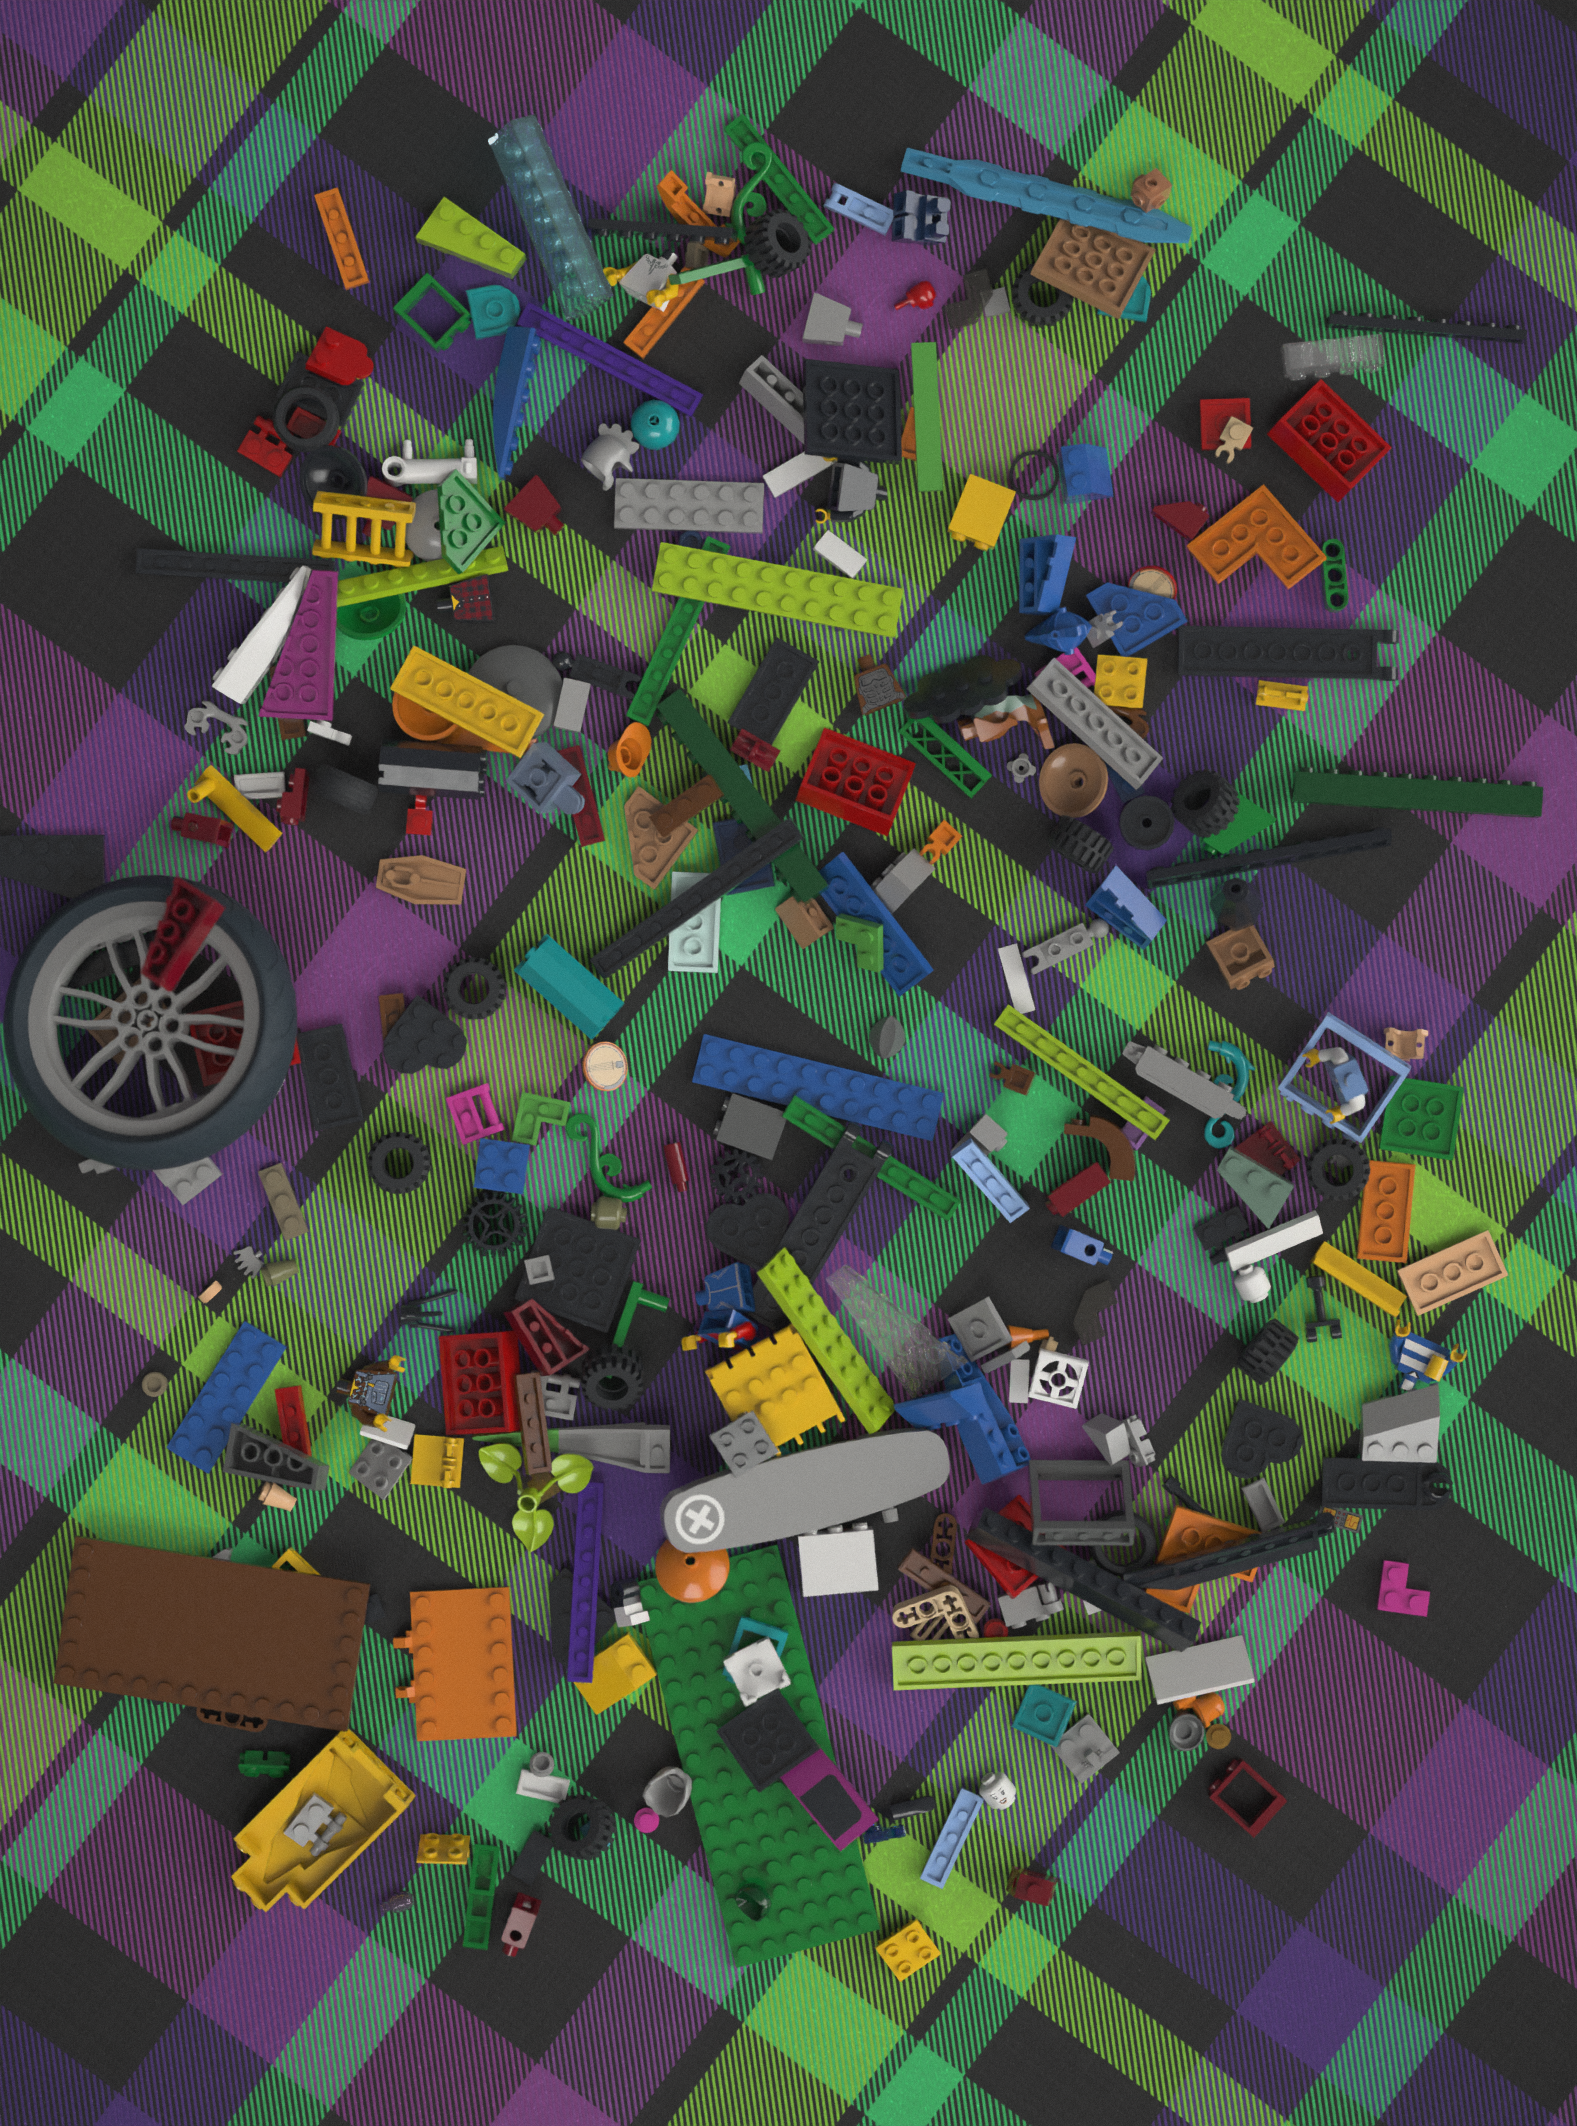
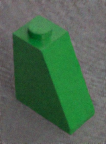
(1247, 823)

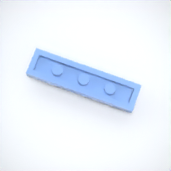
(990, 1180)
(951, 1838)

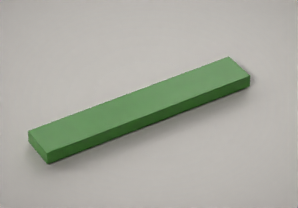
(926, 417)

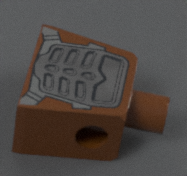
(876, 686)

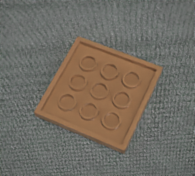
(1093, 265)

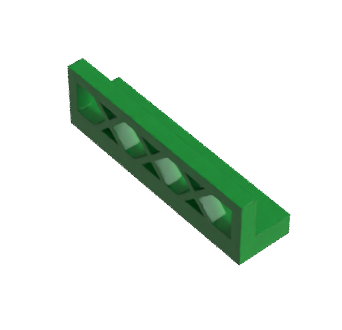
(955, 750)

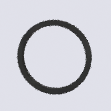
(1036, 497)

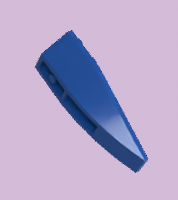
(511, 392)
(993, 1438)

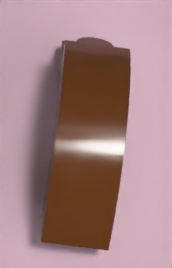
(1115, 1140)

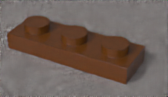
(686, 806)

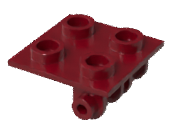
(1269, 1149)

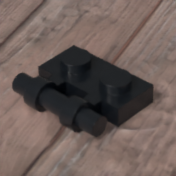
(1220, 1229)

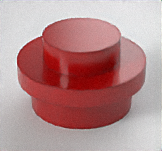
(995, 1628)

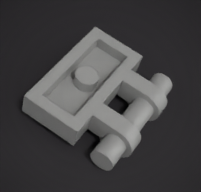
(559, 1403)
(309, 1819)

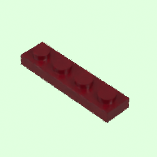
(587, 820)

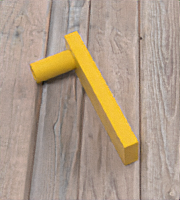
(235, 806)

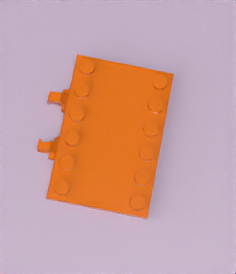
(461, 1663)

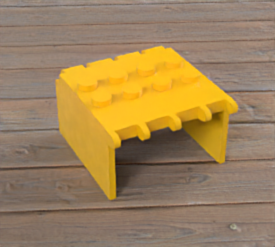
(778, 1385)

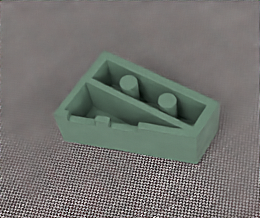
(1256, 1184)

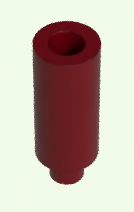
(676, 1165)

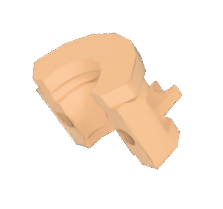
(719, 195)
(1406, 1043)

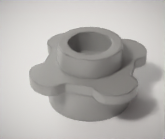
(1022, 760)

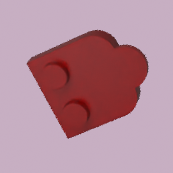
(339, 358)

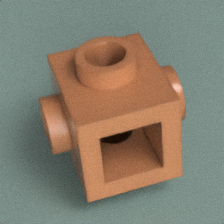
(1150, 190)

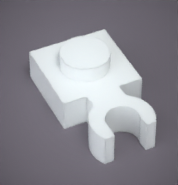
(324, 730)

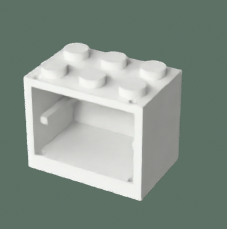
(838, 1560)

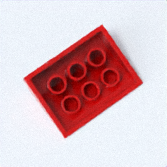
(1329, 440)
(855, 781)
(213, 1065)
(479, 1382)

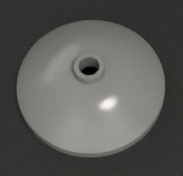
(421, 533)

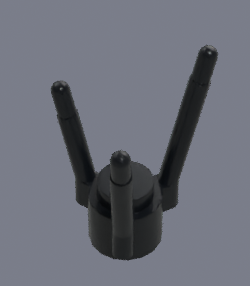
(412, 1315)

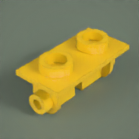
(1282, 695)

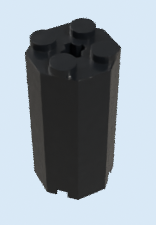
(432, 769)

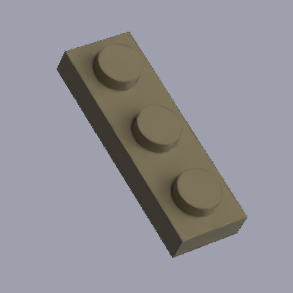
(283, 1201)

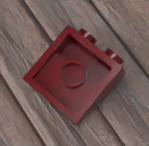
(293, 805)

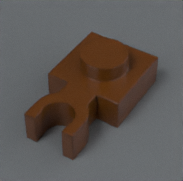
(1016, 1079)

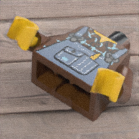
(372, 1391)

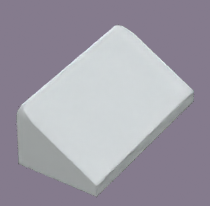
(840, 554)
(398, 1433)

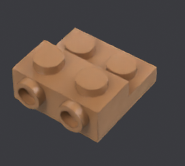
(1241, 956)

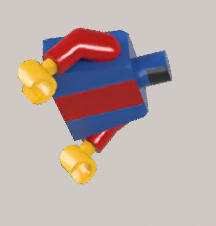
(725, 1329)

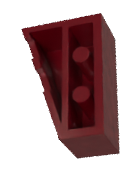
(543, 1337)

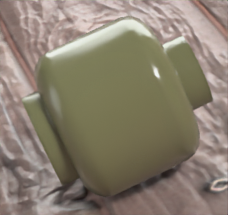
(608, 1213)

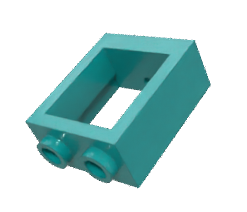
(759, 1628)

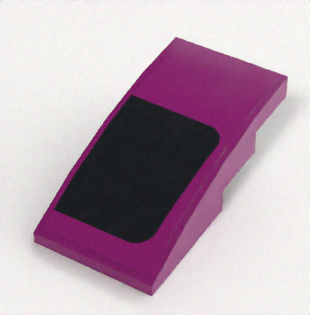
(830, 1799)

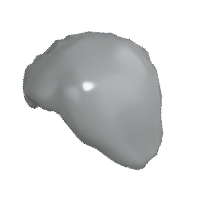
(668, 1791)

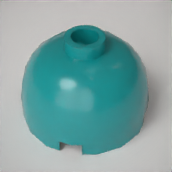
(658, 435)

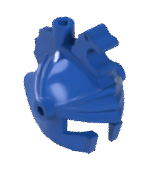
(1060, 631)

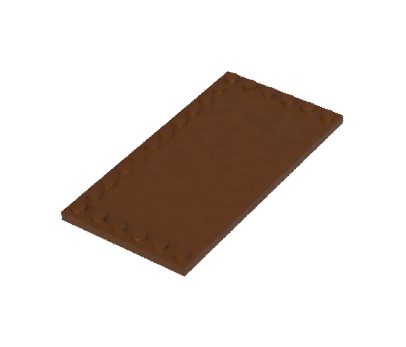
(211, 1633)

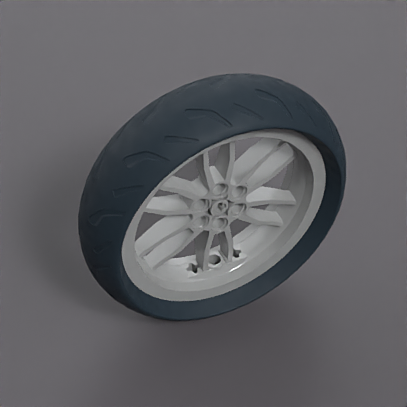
(183, 1130)

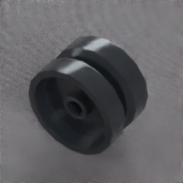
(1131, 823)

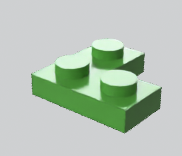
(867, 937)
(534, 1110)

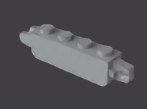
(1182, 1082)

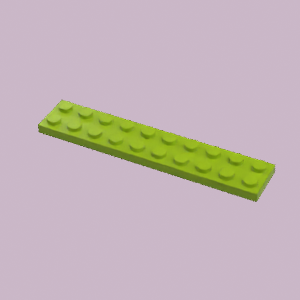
(777, 590)
(1016, 1660)

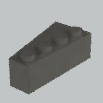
(268, 1459)

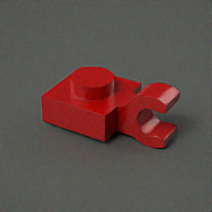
(419, 819)

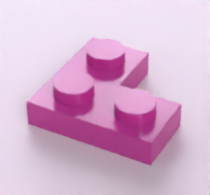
(1394, 1595)

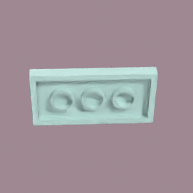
(696, 942)

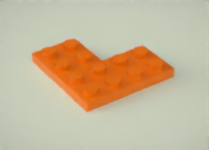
(1260, 528)
(1189, 1533)

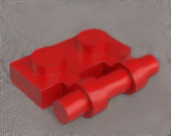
(262, 451)

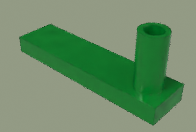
(753, 276)
(640, 1296)

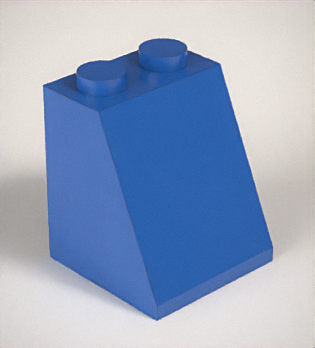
(1084, 473)

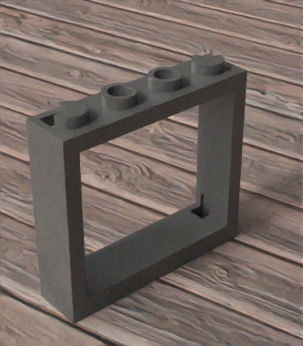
(1080, 1531)

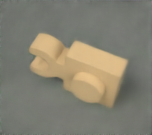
(1234, 436)

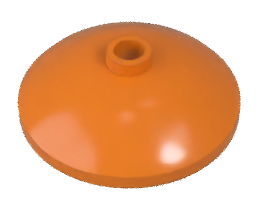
(419, 721)
(695, 1581)

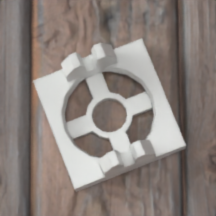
(1047, 1356)

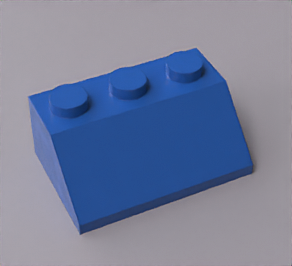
(944, 1407)

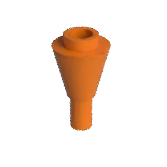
(1023, 1334)

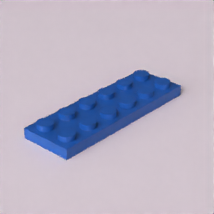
(853, 896)
(226, 1396)

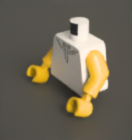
(647, 279)

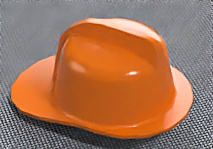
(630, 751)

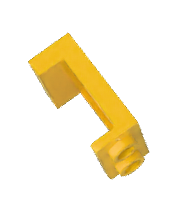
(981, 512)

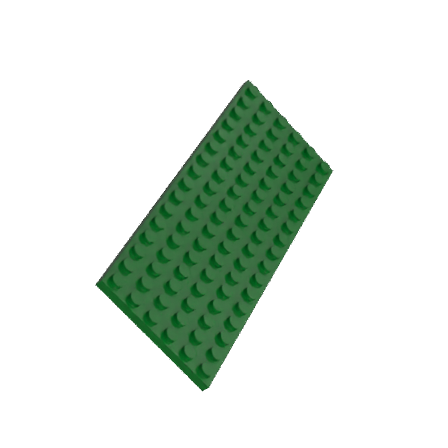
(747, 1834)

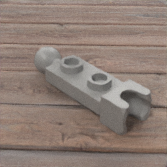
(1066, 944)

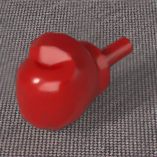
(919, 295)

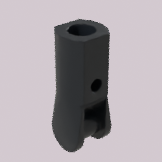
(912, 1807)

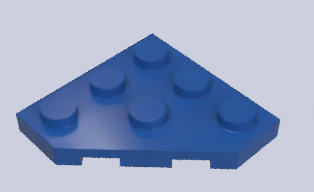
(1143, 615)

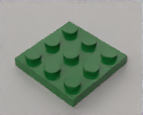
(1422, 1119)

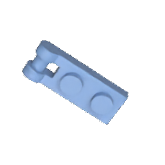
(860, 209)

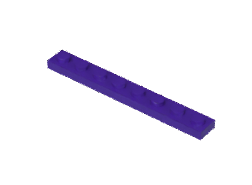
(610, 360)
(585, 1583)

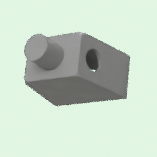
(829, 322)

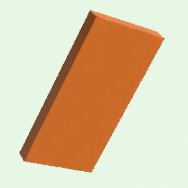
(1386, 1212)

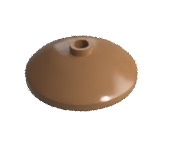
(1061, 779)

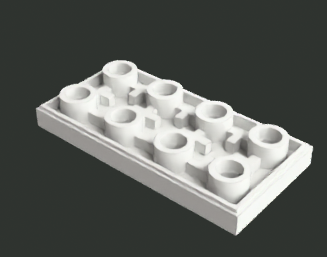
(1200, 1669)

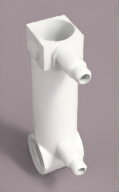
(429, 470)

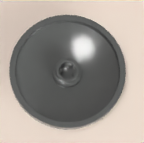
(524, 676)

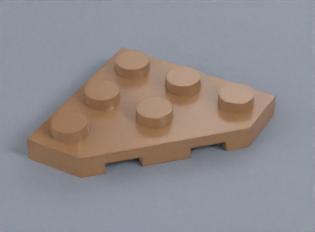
(649, 850)

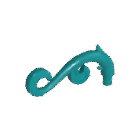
(1243, 1066)

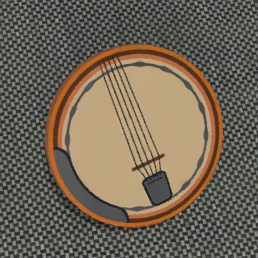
(605, 1066)

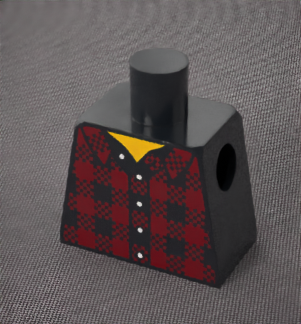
(469, 601)

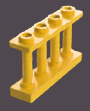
(367, 507)

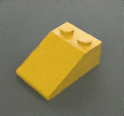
(616, 1673)

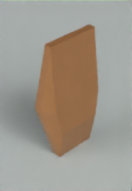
(421, 880)

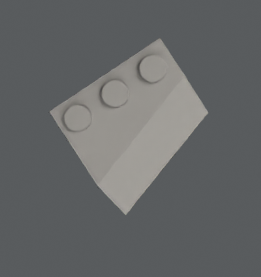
(1401, 1427)

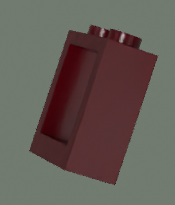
(1077, 1190)
(1265, 1813)

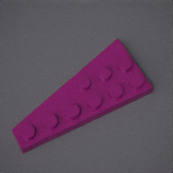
(306, 667)

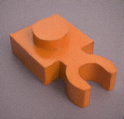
(941, 840)

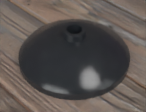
(322, 471)

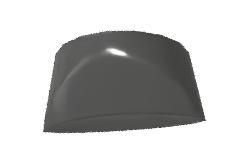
(887, 1037)
(1185, 1731)

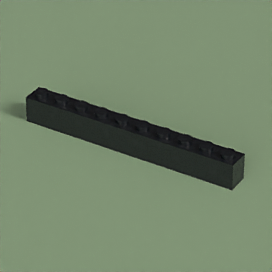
(1084, 1580)

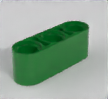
(1328, 587)

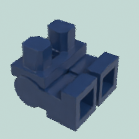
(920, 218)

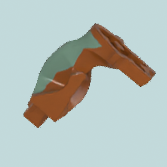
(995, 720)

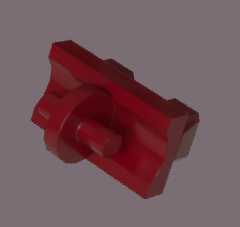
(755, 750)

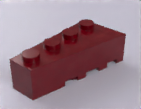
(180, 933)

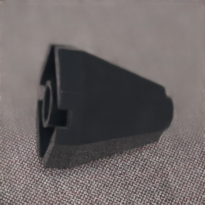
(1236, 904)

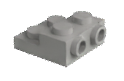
(189, 1179)

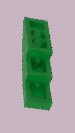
(481, 1897)

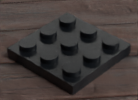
(768, 1740)

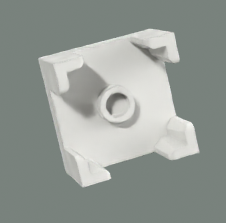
(756, 1670)

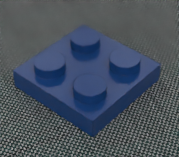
(501, 1166)

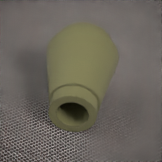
(278, 1271)

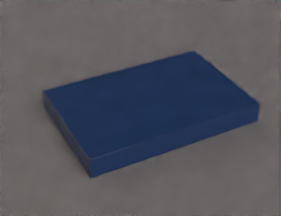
(732, 840)

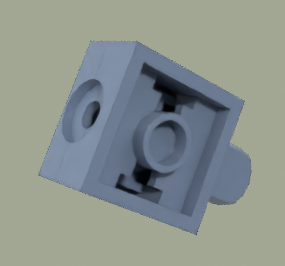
(547, 780)

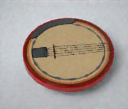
(1154, 581)

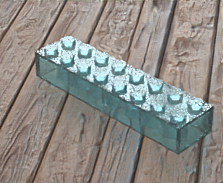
(550, 217)

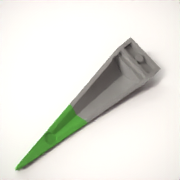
(625, 1445)

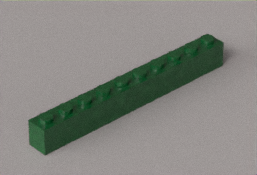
(738, 791)
(1417, 794)

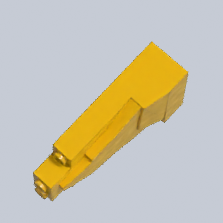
(356, 1785)

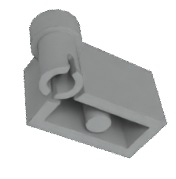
(1030, 1604)

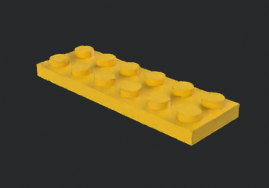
(467, 701)

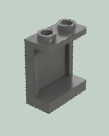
(750, 1126)

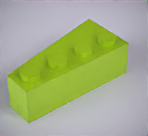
(463, 236)

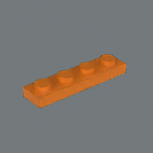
(341, 238)
(657, 322)

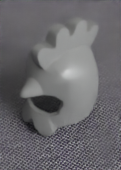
(609, 452)

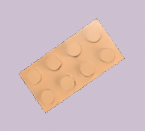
(1452, 1272)

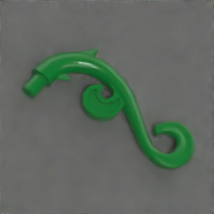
(745, 194)
(627, 1194)

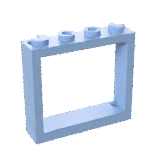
(1312, 1106)

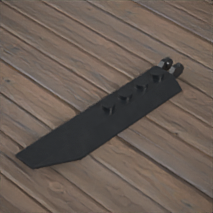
(1234, 1556)

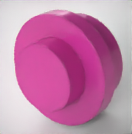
(646, 1820)

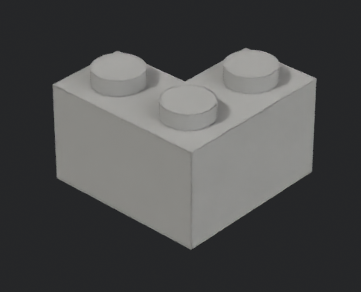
(902, 879)
(986, 1135)

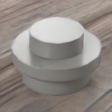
(541, 1764)

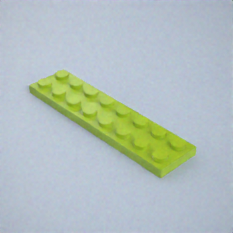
(827, 1340)

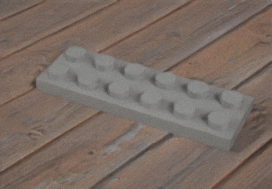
(689, 505)
(1095, 723)

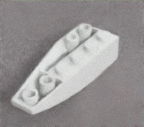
(264, 642)

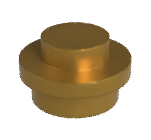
(1218, 1736)

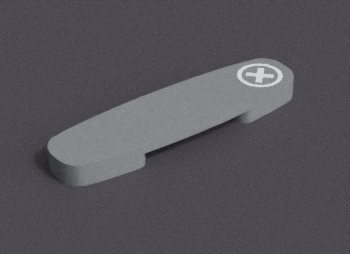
(805, 1490)

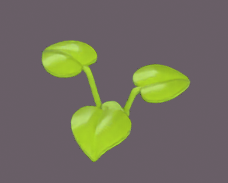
(530, 1524)

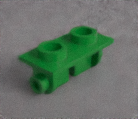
(273, 1766)

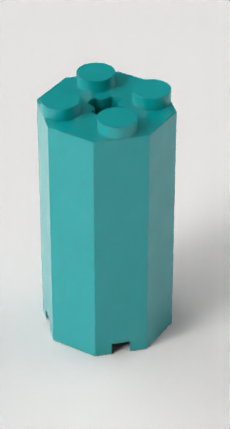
(569, 986)

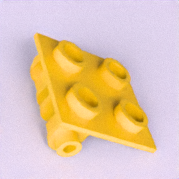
(1120, 680)
(437, 1461)
(443, 1849)
(907, 1949)

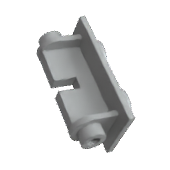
(1141, 1451)

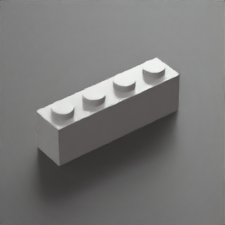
(776, 395)

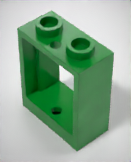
(406, 304)

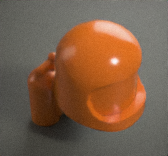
(1206, 1707)

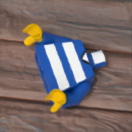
(1412, 1354)

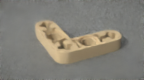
(940, 1606)

